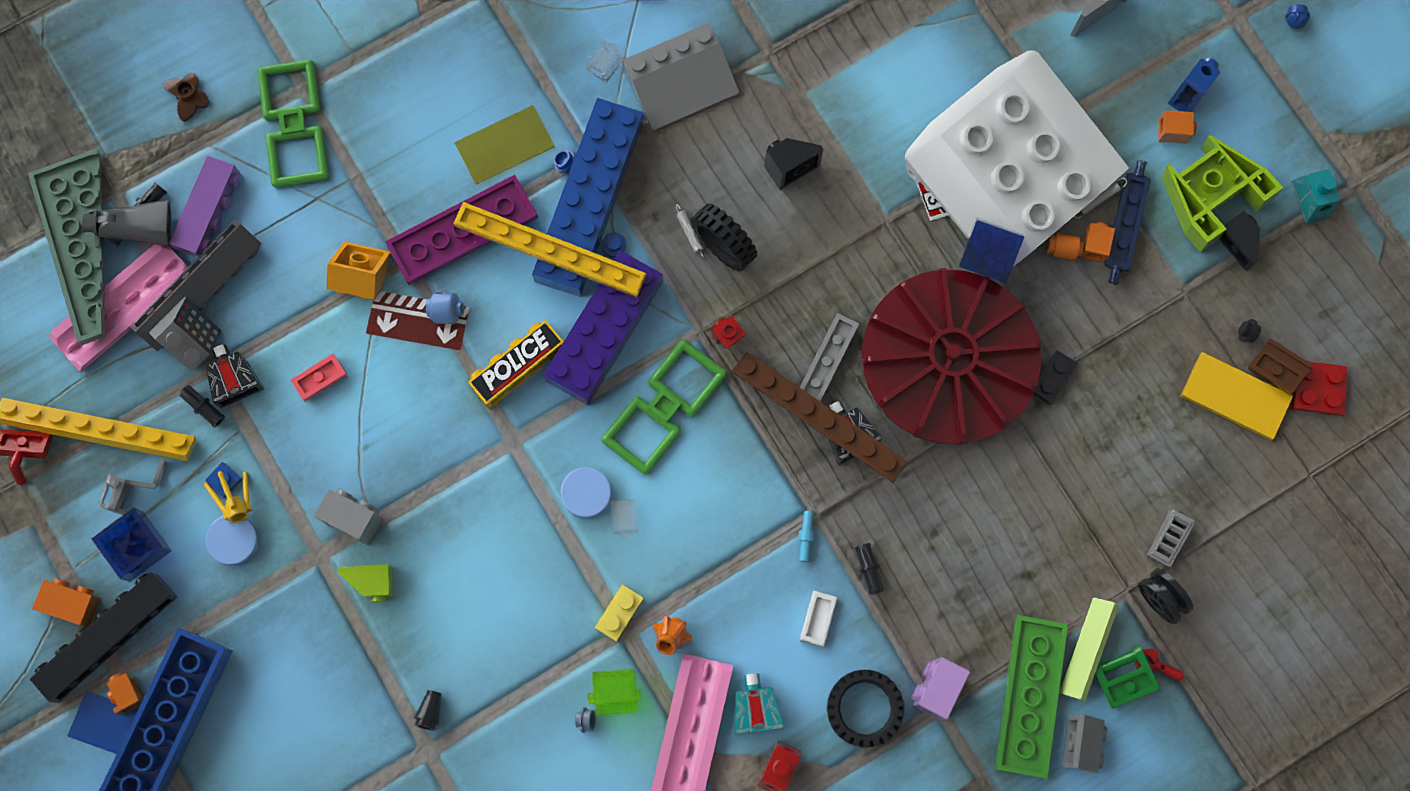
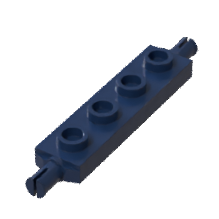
(1128, 221)

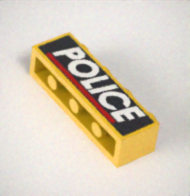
(516, 364)

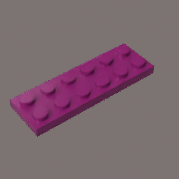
(440, 243)

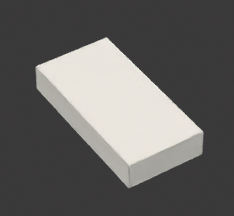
(818, 618)

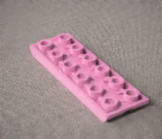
(125, 301)
(692, 725)

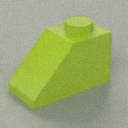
(370, 580)

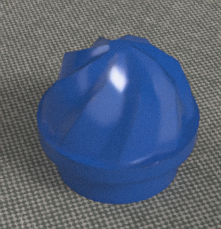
(1297, 16)

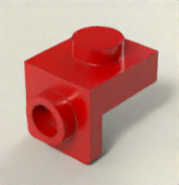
(727, 332)

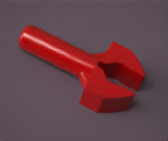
(1161, 667)

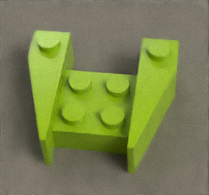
(1212, 183)

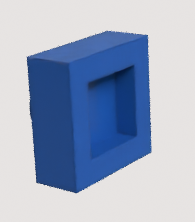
(231, 477)

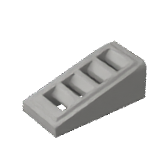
(1183, 533)

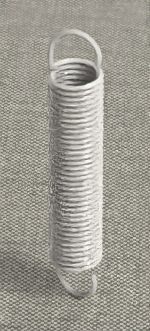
(1106, 194)
(689, 231)

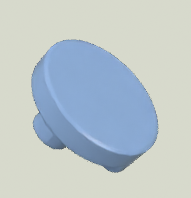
(586, 492)
(231, 542)

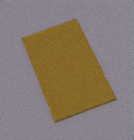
(504, 144)

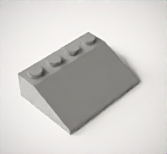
(680, 77)

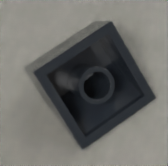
(791, 160)

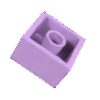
(939, 688)

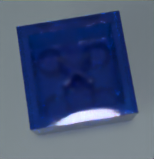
(991, 250)
(131, 544)

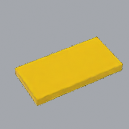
(1236, 396)

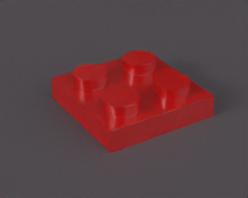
(1322, 390)

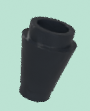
(429, 711)

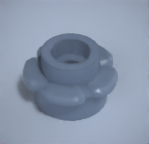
(585, 720)

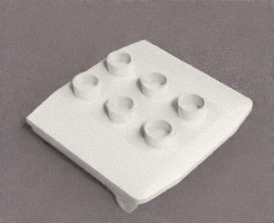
(1015, 154)

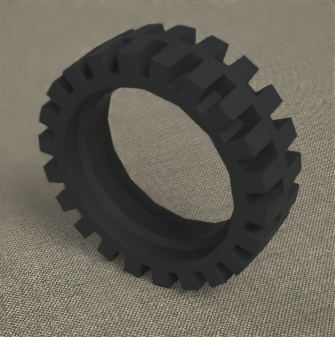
(724, 237)
(895, 700)

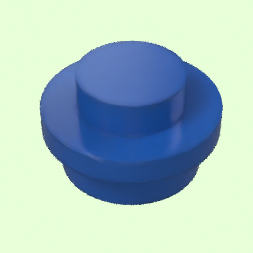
(563, 160)
(613, 243)

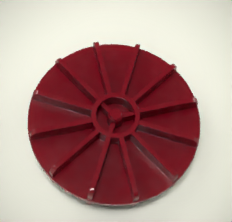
(951, 357)

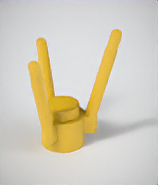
(235, 508)

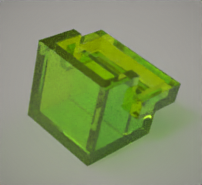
(614, 692)

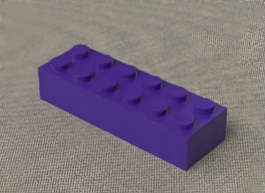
(600, 334)

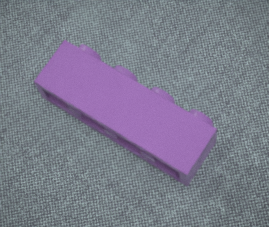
(205, 207)

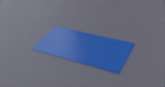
(99, 725)

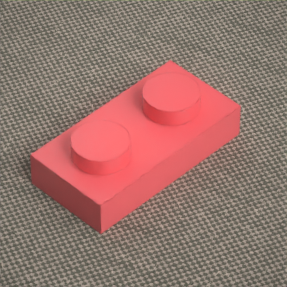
(319, 377)

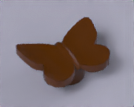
(187, 94)

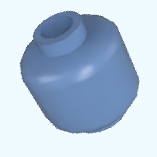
(444, 308)

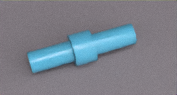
(806, 536)

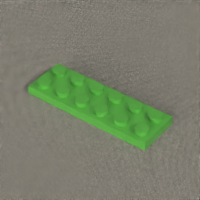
(1031, 697)

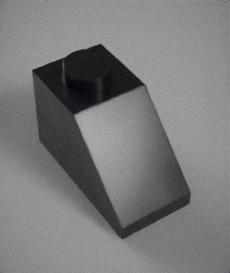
(1242, 239)

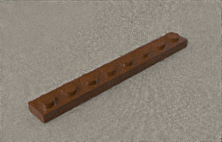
(820, 417)

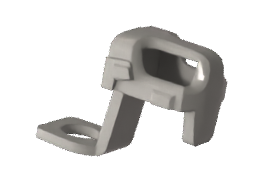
(121, 486)

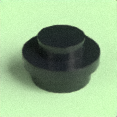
(1249, 331)

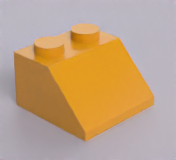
(357, 270)

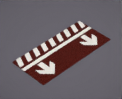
(407, 320)

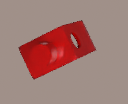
(779, 767)

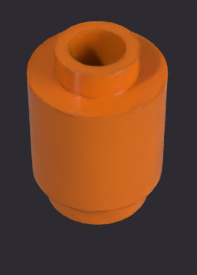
(1064, 246)

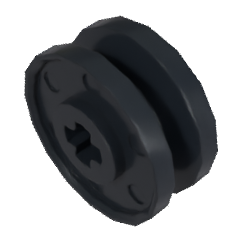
(1165, 596)

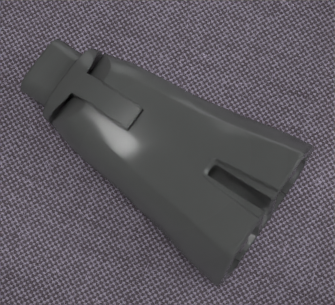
(141, 223)

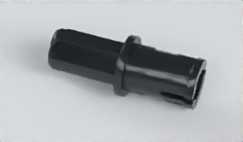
(201, 405)
(869, 569)

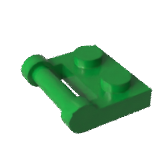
(1129, 685)

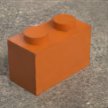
(66, 603)

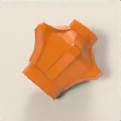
(671, 635)

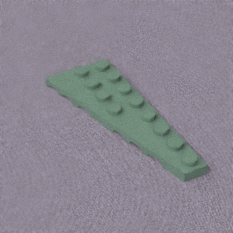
(62, 197)

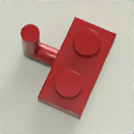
(23, 444)

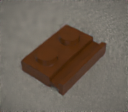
(1280, 367)

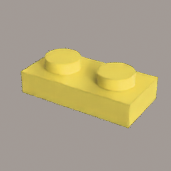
(619, 613)

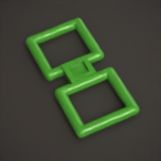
(293, 123)
(664, 407)

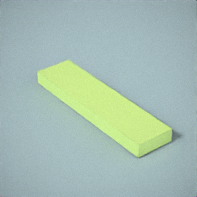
(1089, 649)

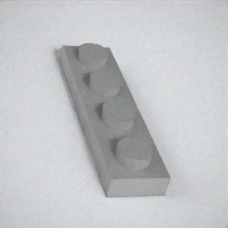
(829, 356)

